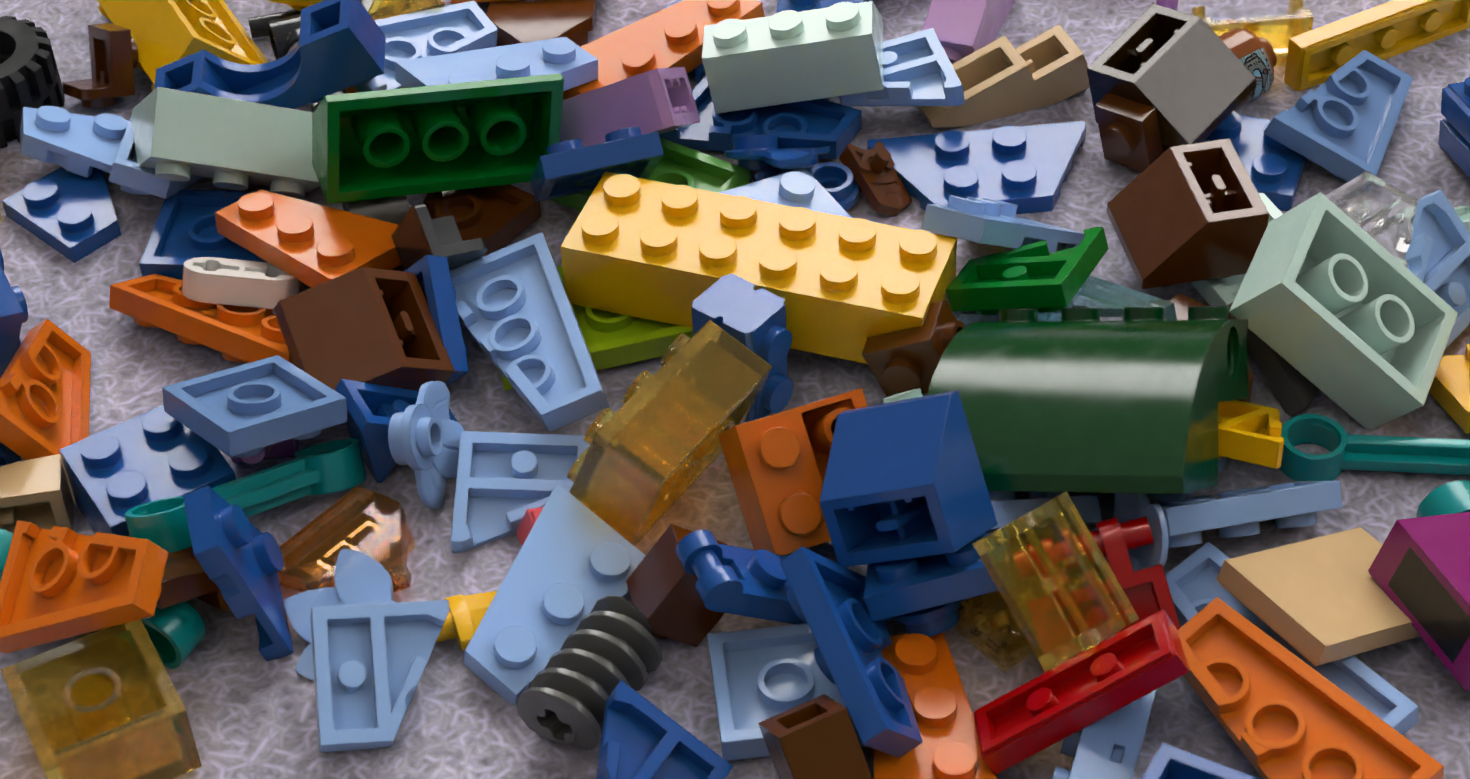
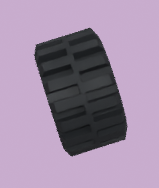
(26, 74)

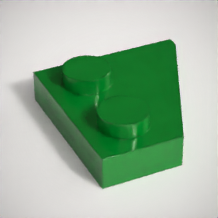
(1027, 277)

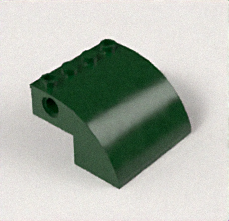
(1097, 399)

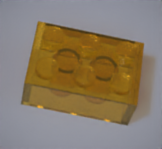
(666, 430)

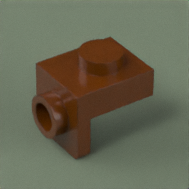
(112, 65)
(1129, 132)
(910, 356)

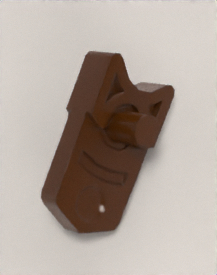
(877, 178)

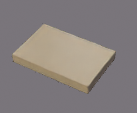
(1319, 595)

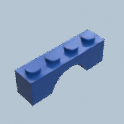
(334, 51)

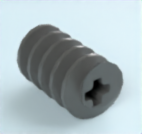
(571, 693)

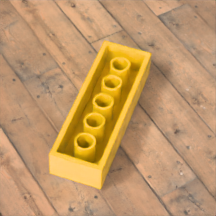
(660, 245)

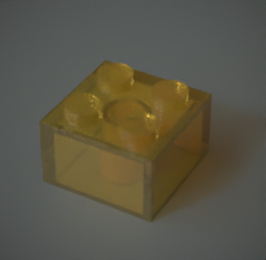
(103, 709)

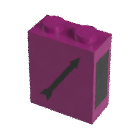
(1428, 578)

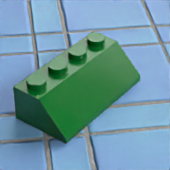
(434, 137)

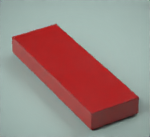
(1080, 692)

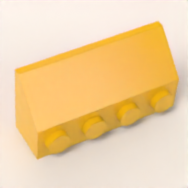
(180, 28)

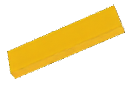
(1379, 30)

